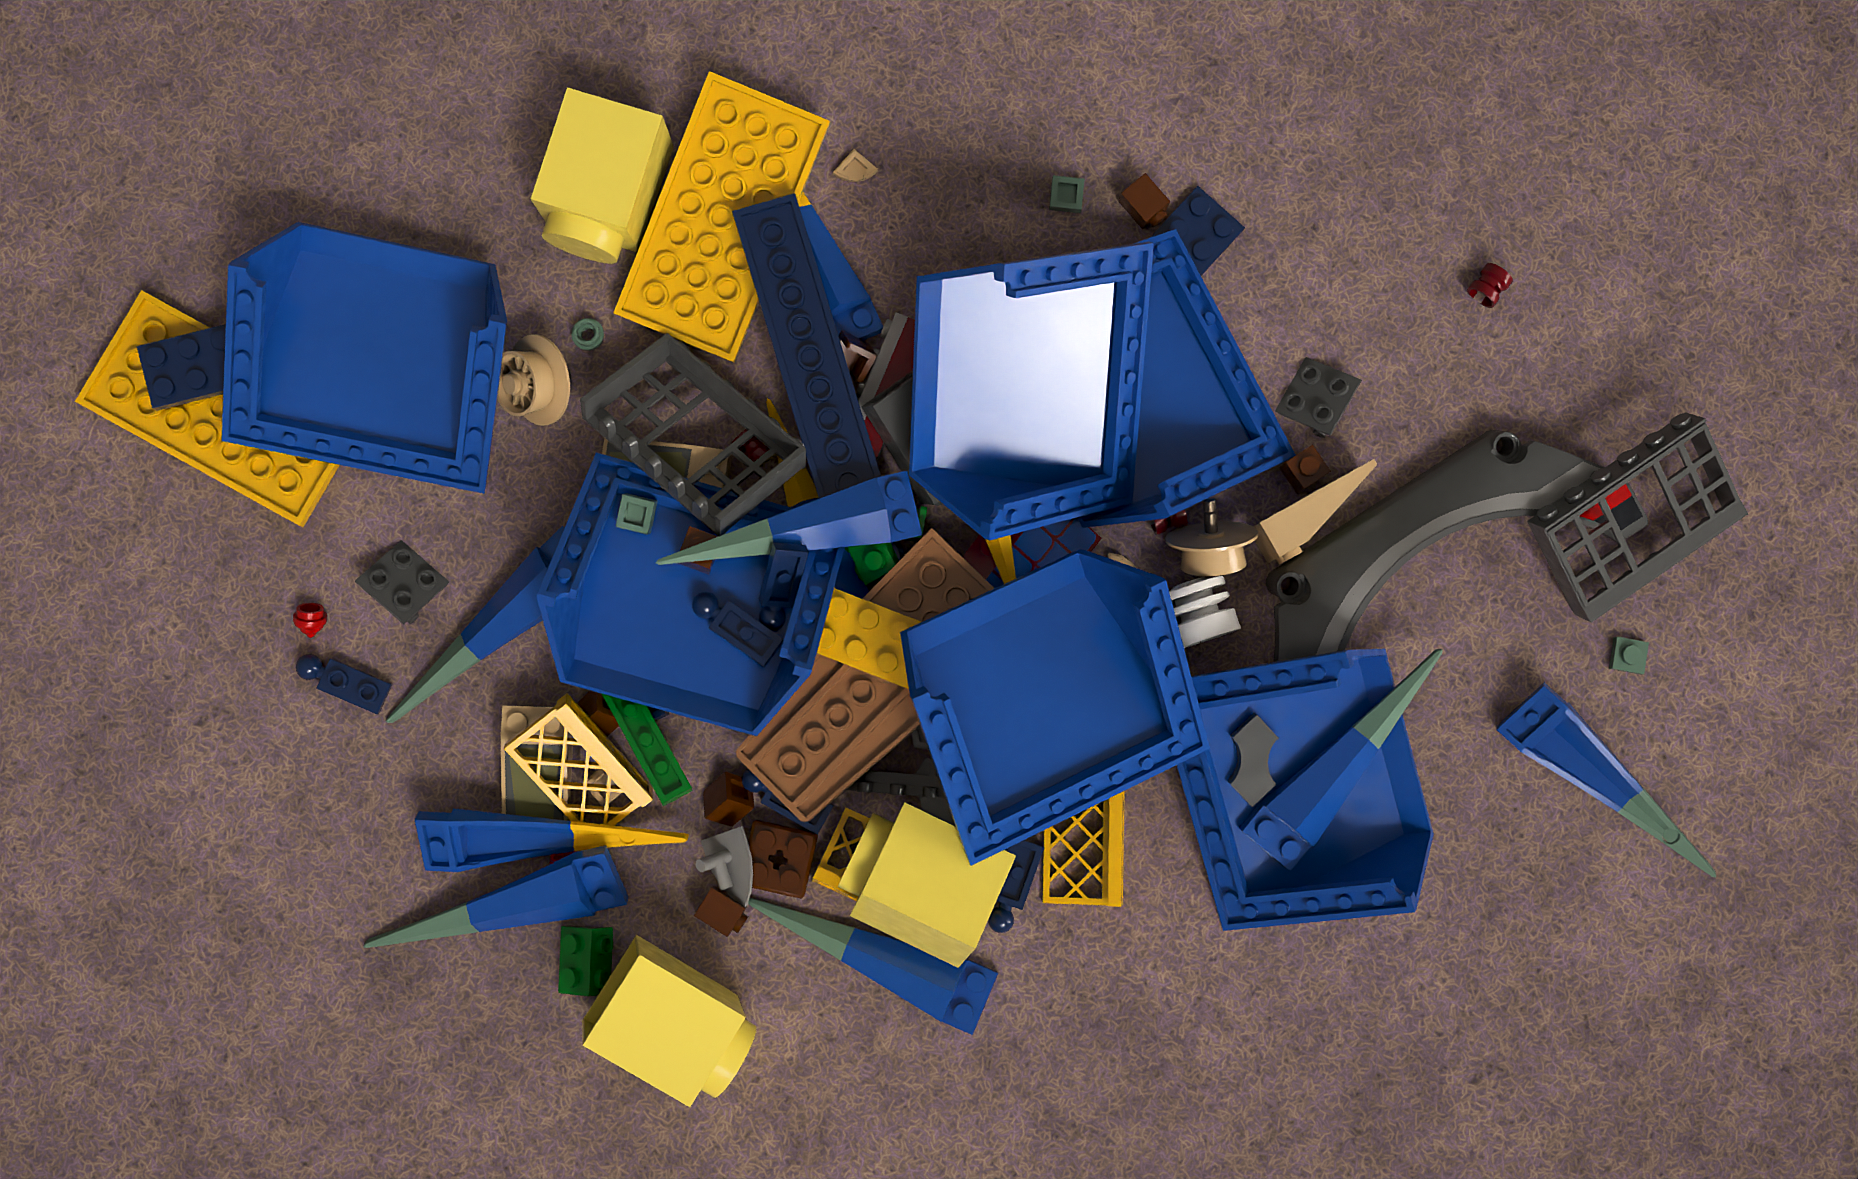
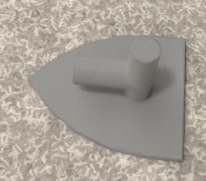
(730, 863)

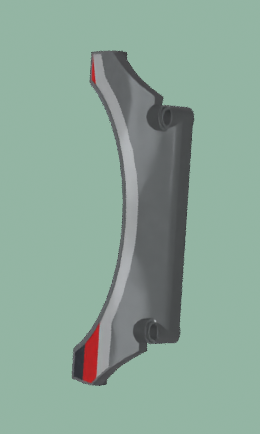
(1473, 485)

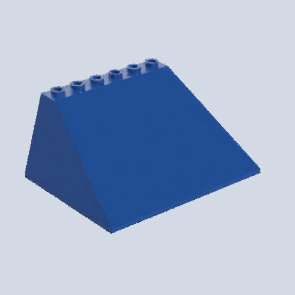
(364, 355)
(1030, 386)
(1200, 403)
(631, 624)
(1051, 696)
(1378, 840)

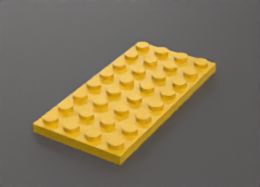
(691, 260)
(194, 429)

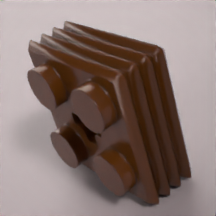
(796, 845)

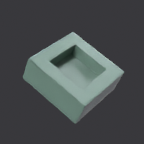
(1066, 194)
(636, 513)
(1628, 655)

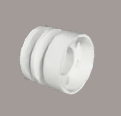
(1199, 610)

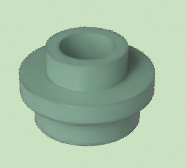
(580, 327)

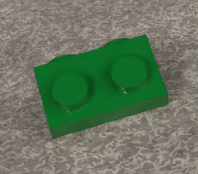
(873, 561)
(584, 959)

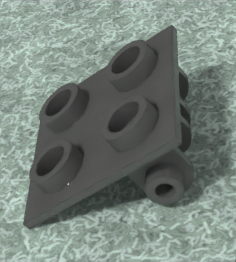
(1318, 396)
(402, 582)

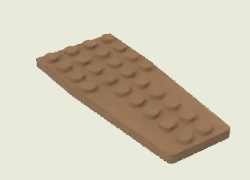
(848, 718)

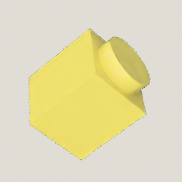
(601, 176)
(921, 885)
(668, 1024)

